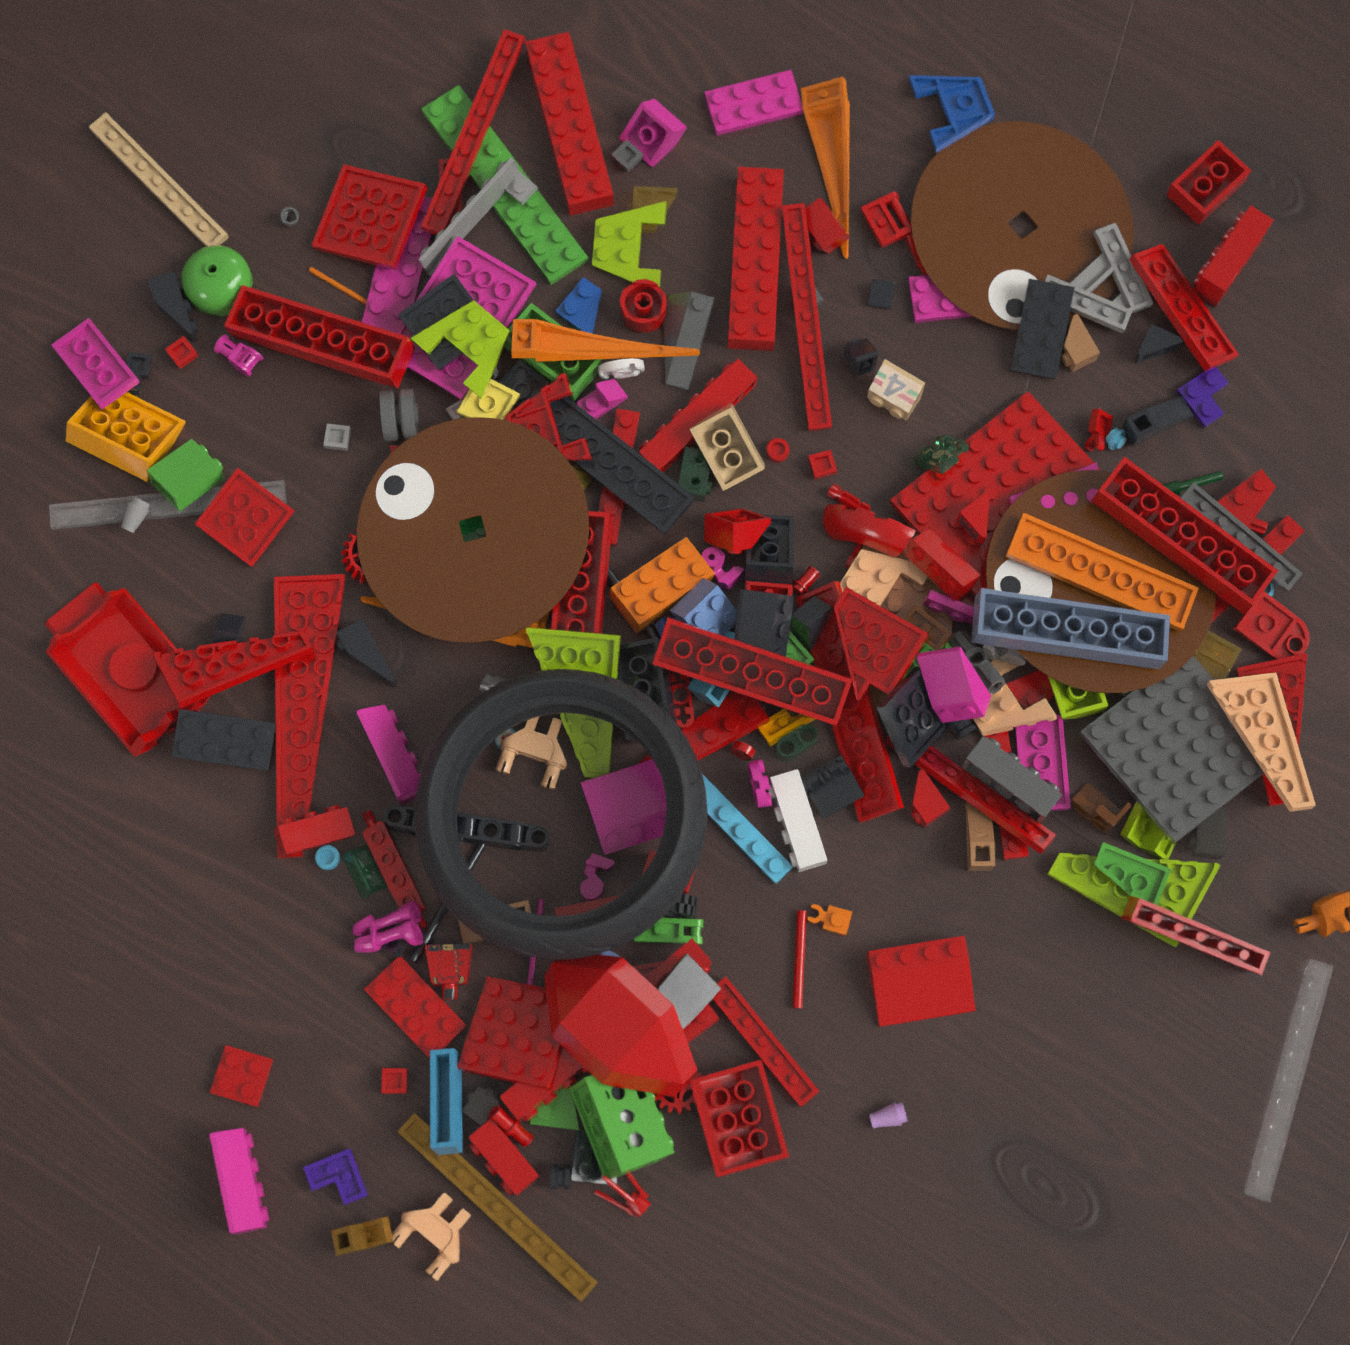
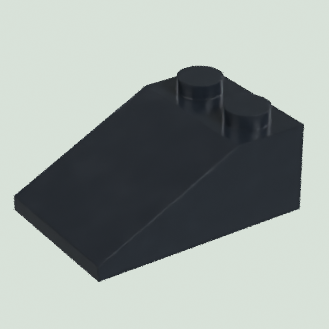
(773, 553)

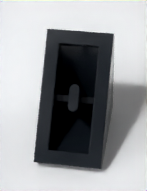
(1157, 343)
(810, 621)
(229, 628)

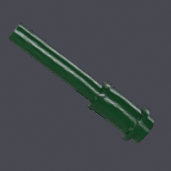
(1176, 486)

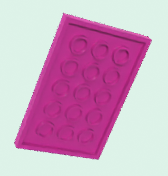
(491, 285)

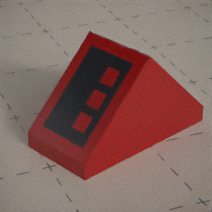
(975, 518)

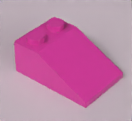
(953, 685)

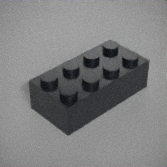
(637, 670)

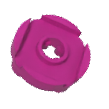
(759, 783)

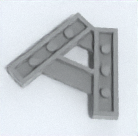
(1112, 261)

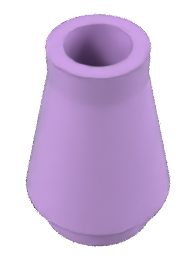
(889, 1116)

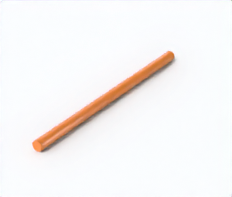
(337, 285)

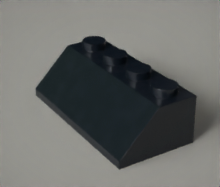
(764, 620)

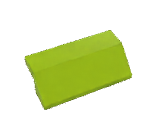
(1146, 835)

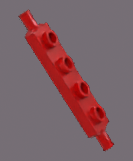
(392, 864)

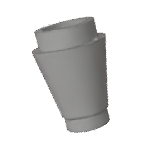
(134, 514)

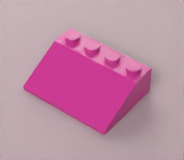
(627, 805)

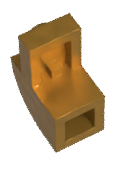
(362, 1236)

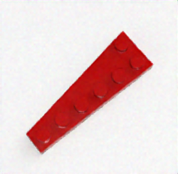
(724, 724)

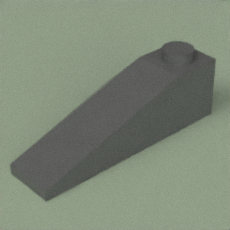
(685, 327)

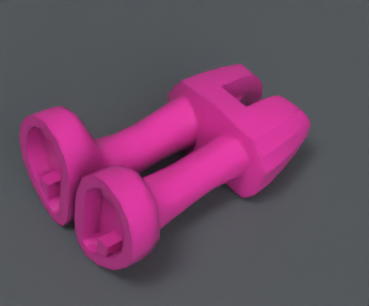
(370, 932)

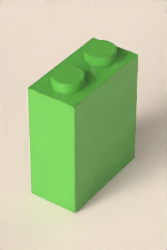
(186, 474)

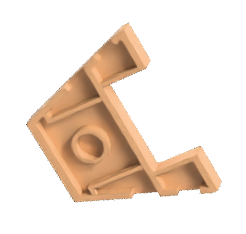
(876, 574)
(1005, 712)

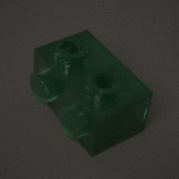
(695, 474)

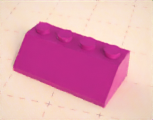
(391, 751)
(238, 1181)

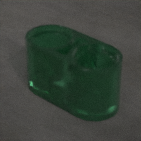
(795, 741)

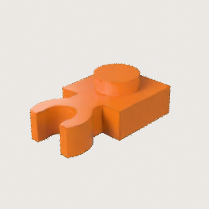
(834, 920)

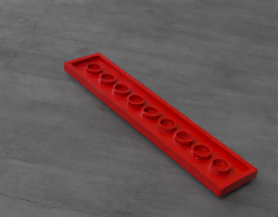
(858, 728)

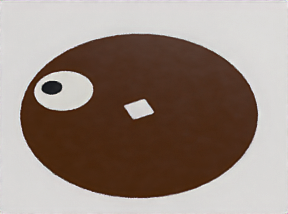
(986, 182)
(1097, 526)
(483, 586)

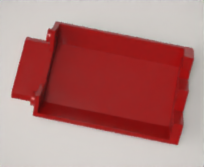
(82, 646)

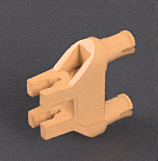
(537, 747)
(436, 1230)

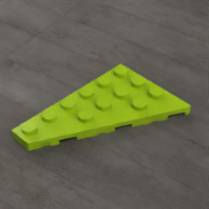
(589, 653)
(1181, 893)

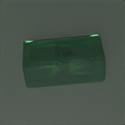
(364, 871)

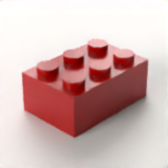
(1208, 182)

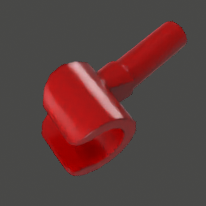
(852, 557)

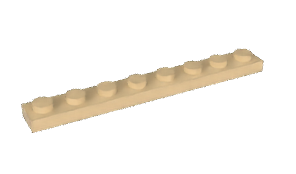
(158, 181)

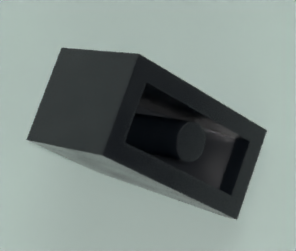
(860, 356)

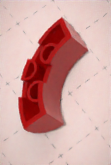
(863, 528)

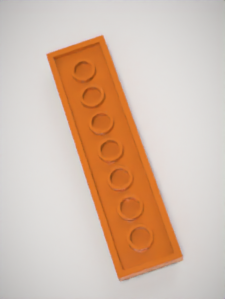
(1100, 571)

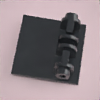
(832, 787)
(584, 1162)

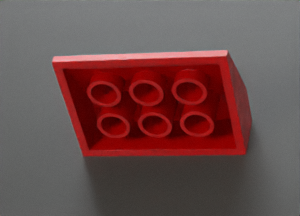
(921, 981)
(739, 1118)

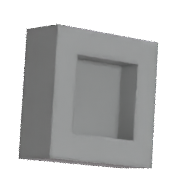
(337, 437)

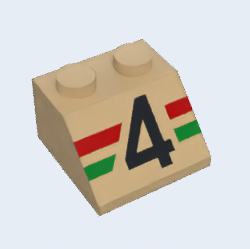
(895, 390)

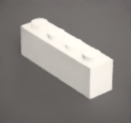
(797, 820)

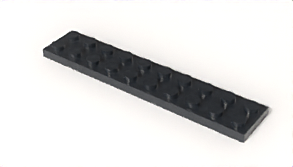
(613, 461)

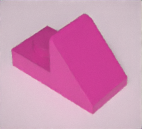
(604, 398)

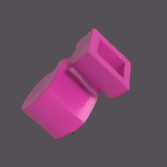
(716, 559)
(593, 887)

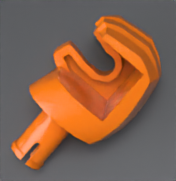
(1327, 915)

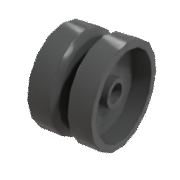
(395, 415)

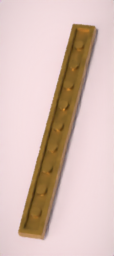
(501, 1211)

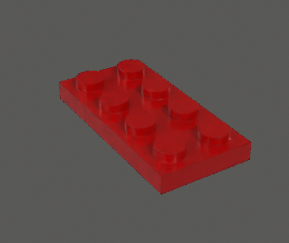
(415, 1007)

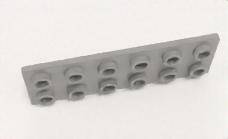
(507, 180)

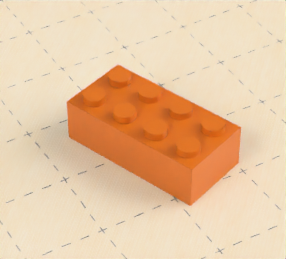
(659, 584)

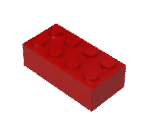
(1231, 255)

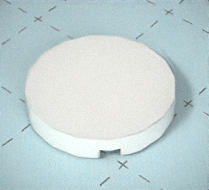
(621, 368)

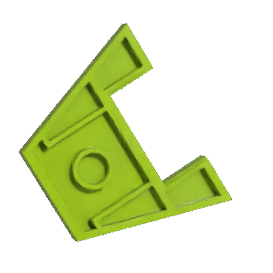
(619, 242)
(475, 335)

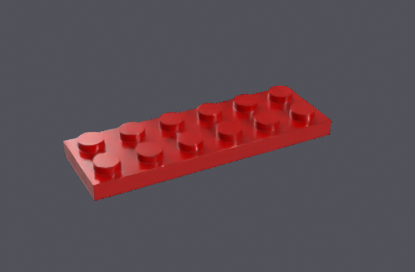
(1183, 307)

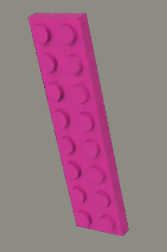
(398, 289)

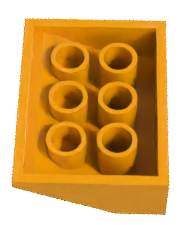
(125, 433)

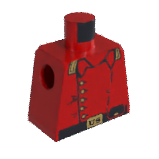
(449, 966)

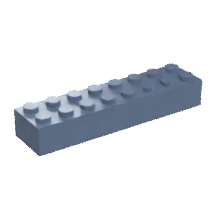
(1070, 628)

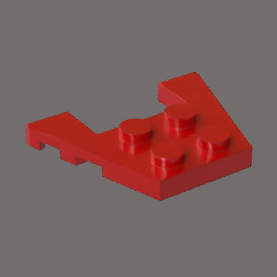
(538, 417)

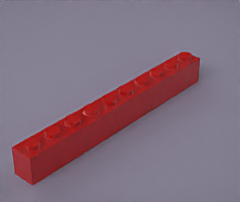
(526, 1099)

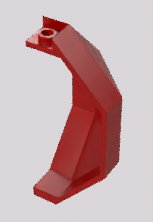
(618, 1025)

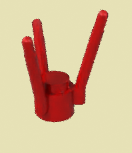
(636, 1203)

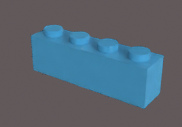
(445, 1102)

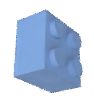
(706, 608)

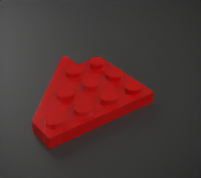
(875, 643)

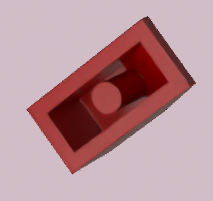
(927, 801)

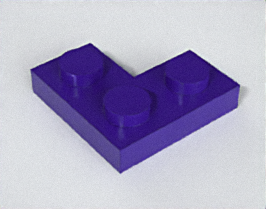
(1198, 396)
(339, 1169)

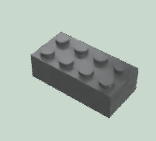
(1012, 779)

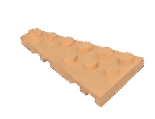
(1262, 721)

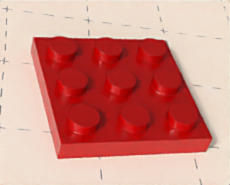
(245, 517)

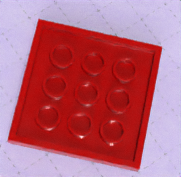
(369, 217)
(511, 1035)

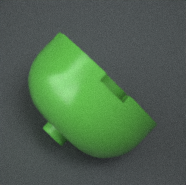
(215, 291)

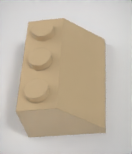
(727, 447)

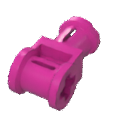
(240, 356)

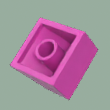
(653, 131)

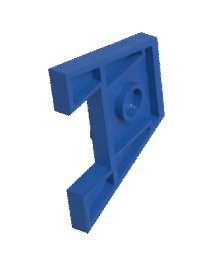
(963, 103)

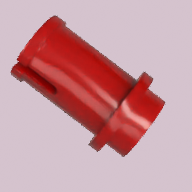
(805, 581)

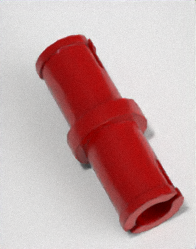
(510, 1126)

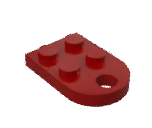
(1272, 627)

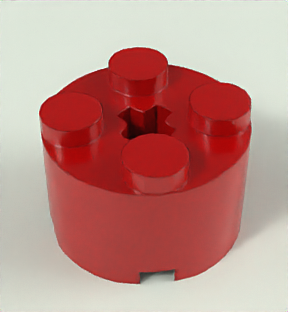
(643, 318)

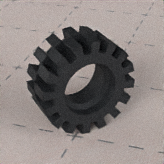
(684, 907)

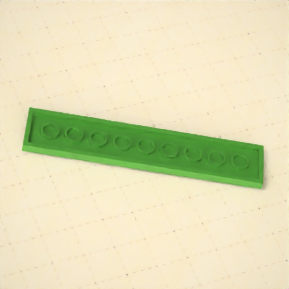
(532, 224)

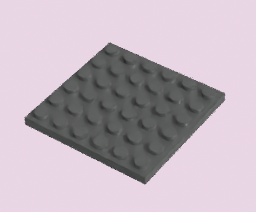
(1174, 750)

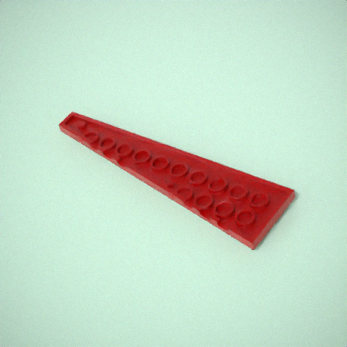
(302, 686)

